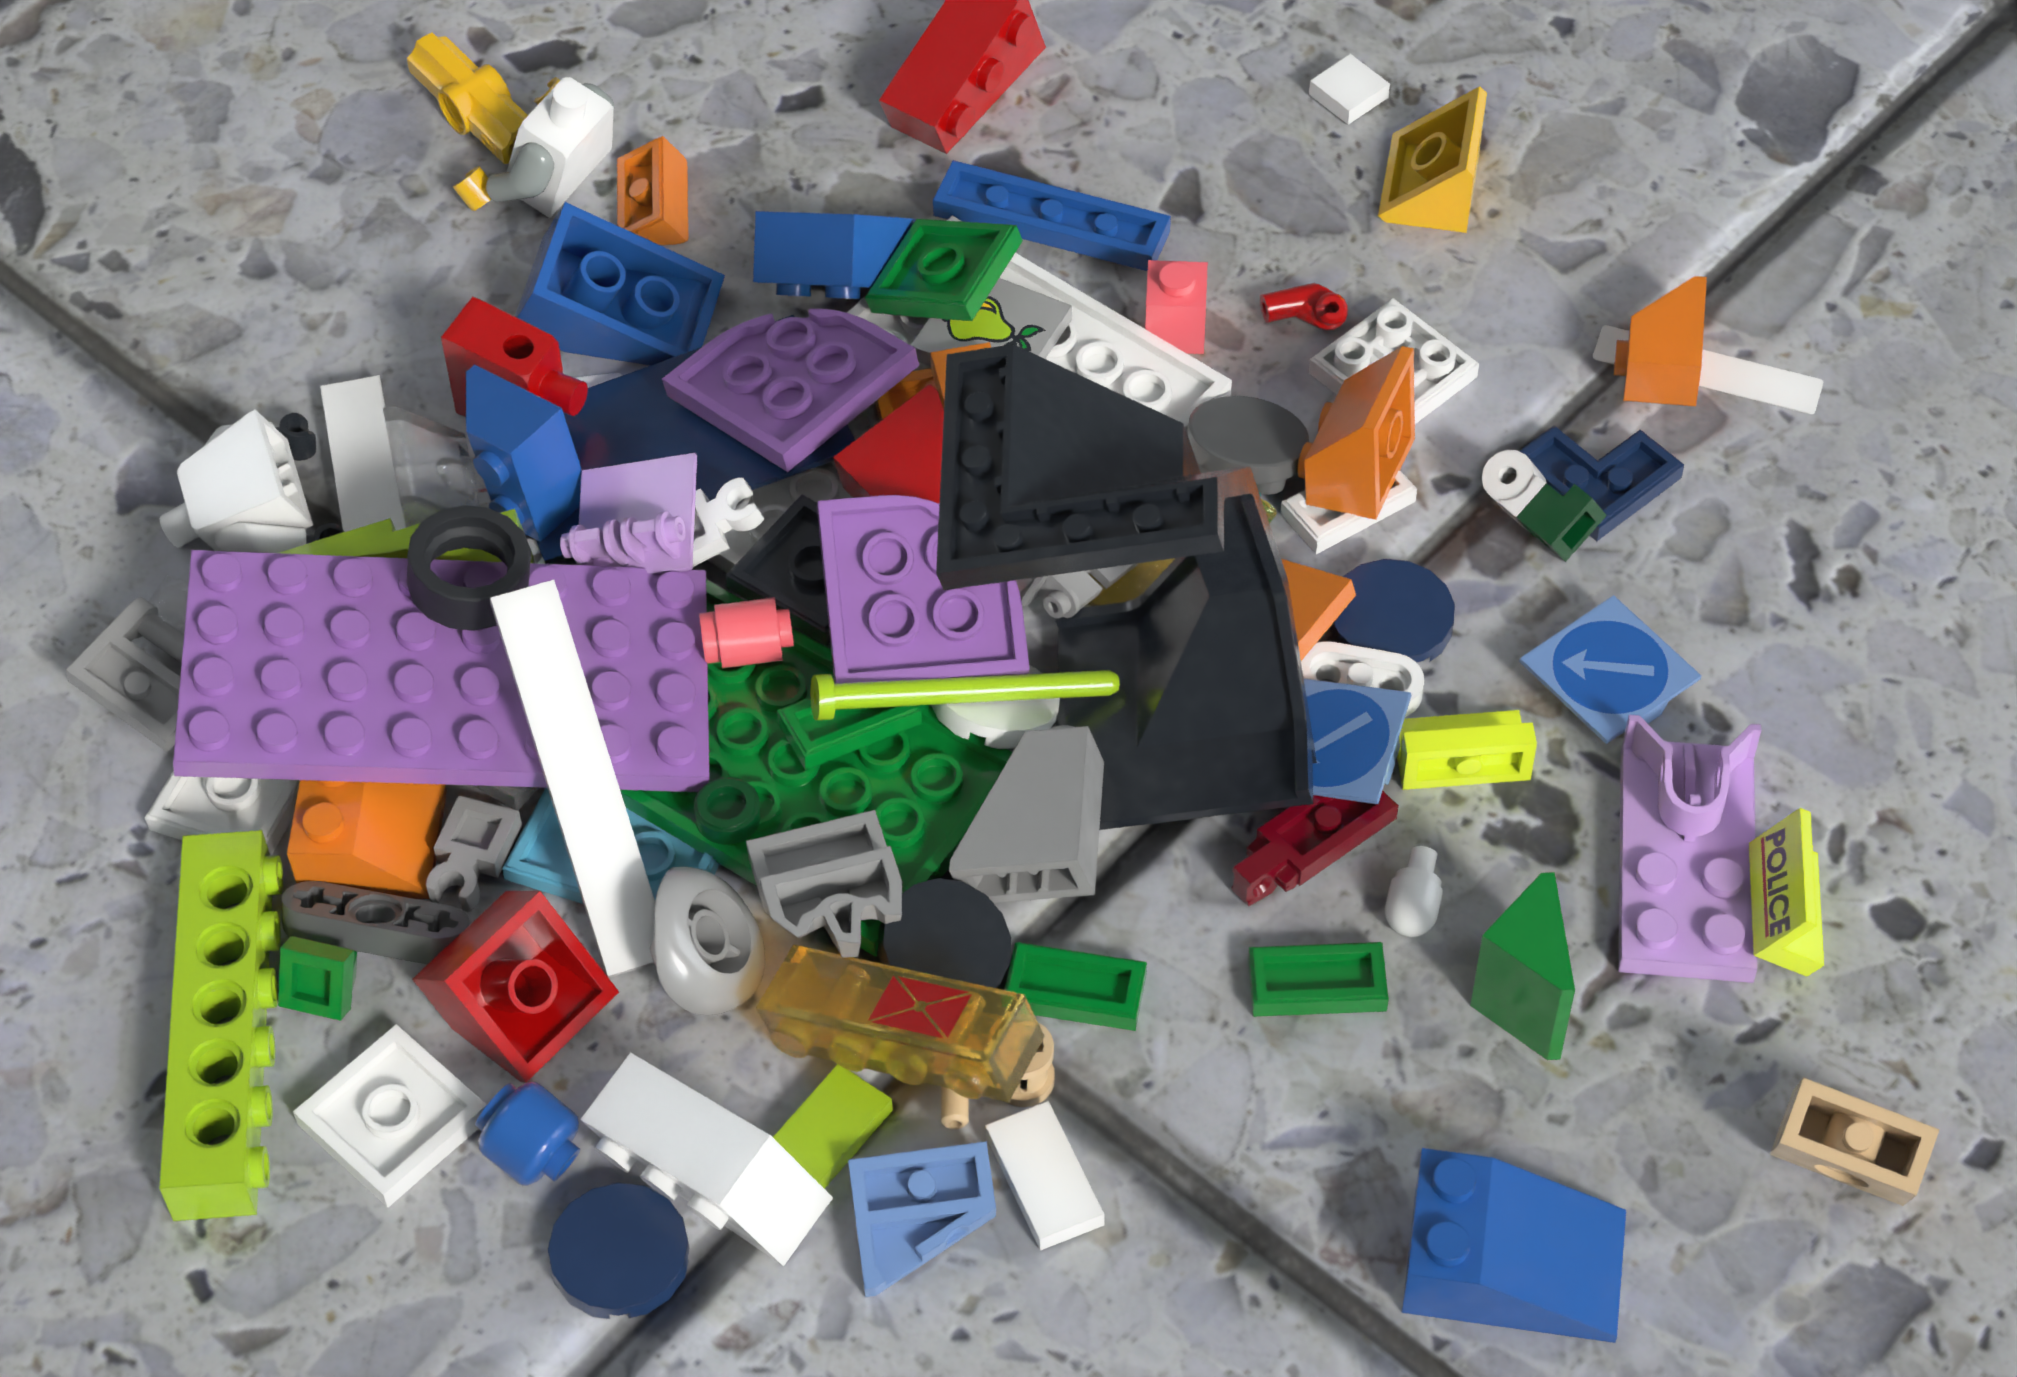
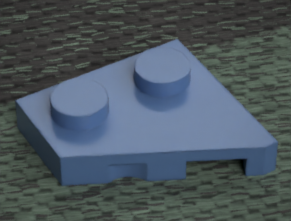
(917, 1207)

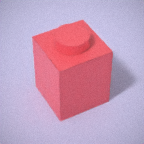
(1177, 303)

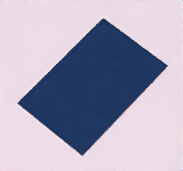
(637, 422)

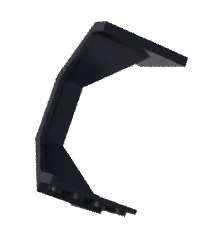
(1208, 661)

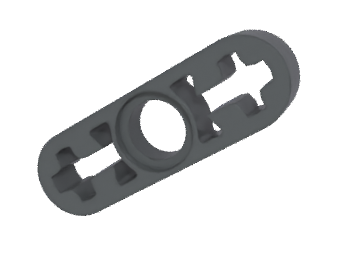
(339, 914)

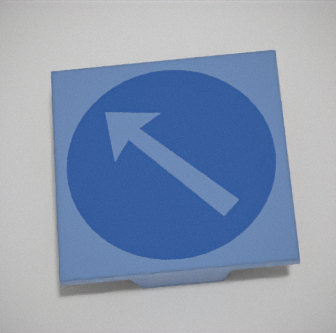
(1610, 669)
(1354, 738)

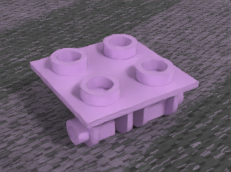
(636, 516)

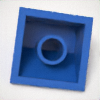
(824, 250)
(522, 452)

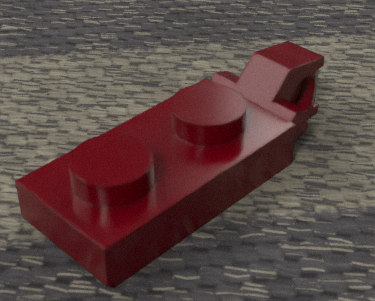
(1306, 842)

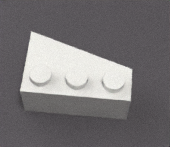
(706, 1156)

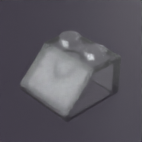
(430, 465)

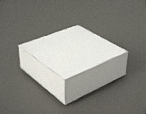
(1349, 89)

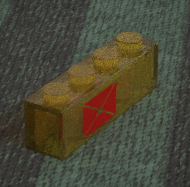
(901, 1023)

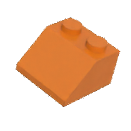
(1362, 438)
(367, 835)

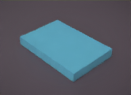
(544, 864)

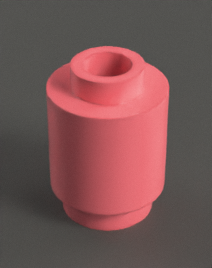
(745, 633)

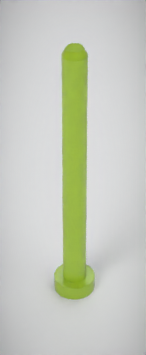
(828, 697)

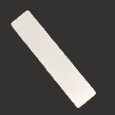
(1736, 376)

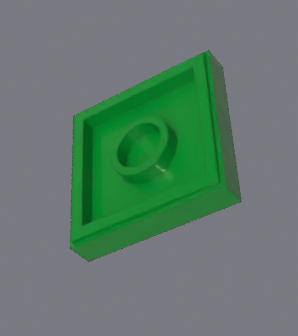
(944, 269)

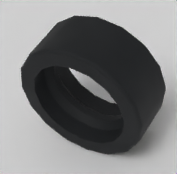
(458, 529)

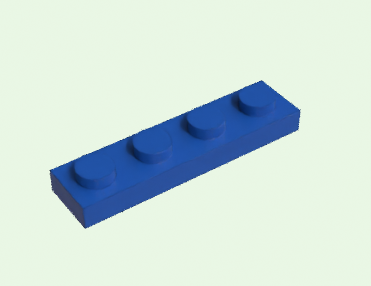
(1053, 215)

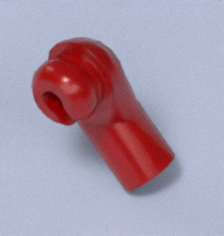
(1307, 302)

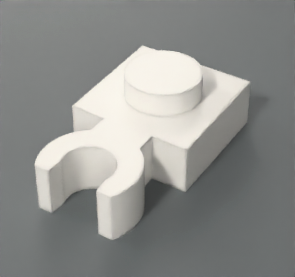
(719, 516)

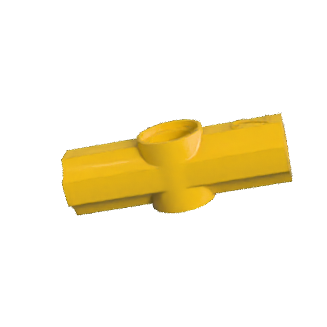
(468, 95)

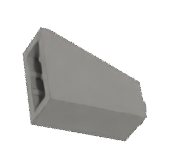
(1038, 821)

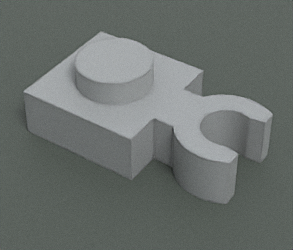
(472, 843)

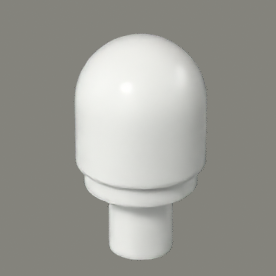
(1415, 895)

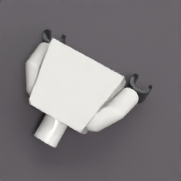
(246, 489)

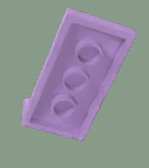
(1686, 856)

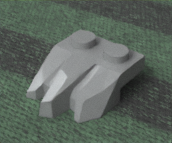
(828, 878)

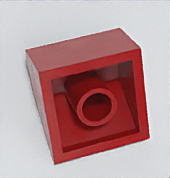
(517, 983)

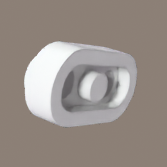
(1365, 668)

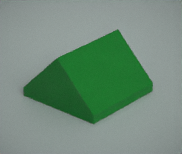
(1526, 970)

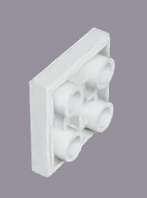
(1438, 364)

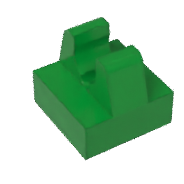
(316, 978)

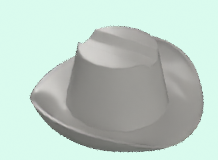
(705, 942)

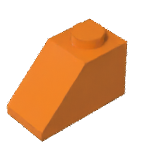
(1665, 348)

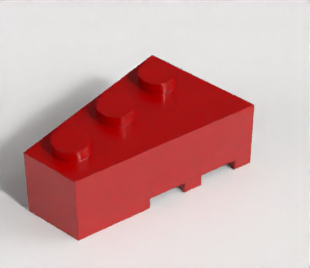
(961, 68)

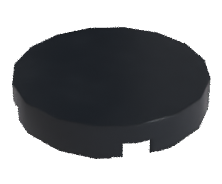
(948, 933)

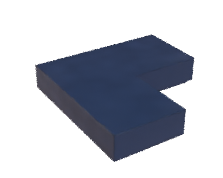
(1617, 482)

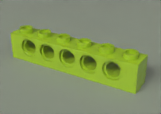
(226, 1176)

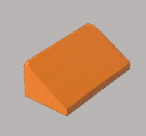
(654, 193)

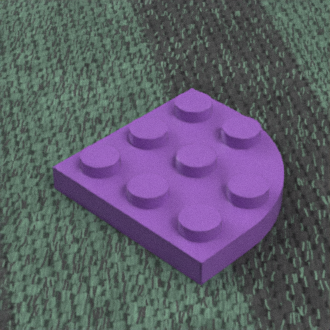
(790, 380)
(890, 608)

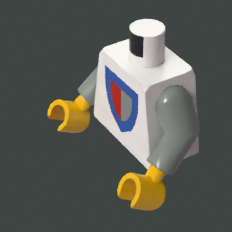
(551, 151)

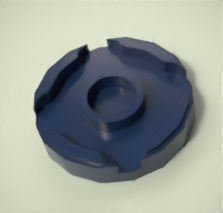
(1397, 610)
(619, 1251)

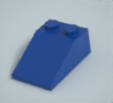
(616, 292)
(1512, 1249)

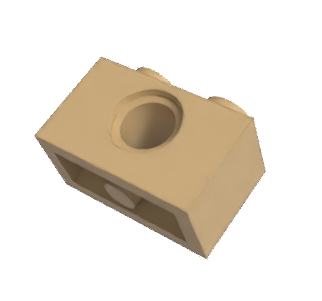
(1854, 1142)

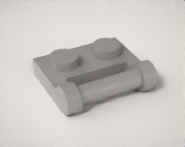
(129, 678)

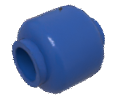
(528, 1133)

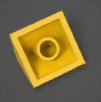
(1435, 166)

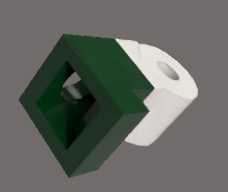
(1525, 496)

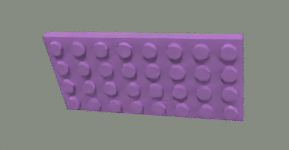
(343, 679)

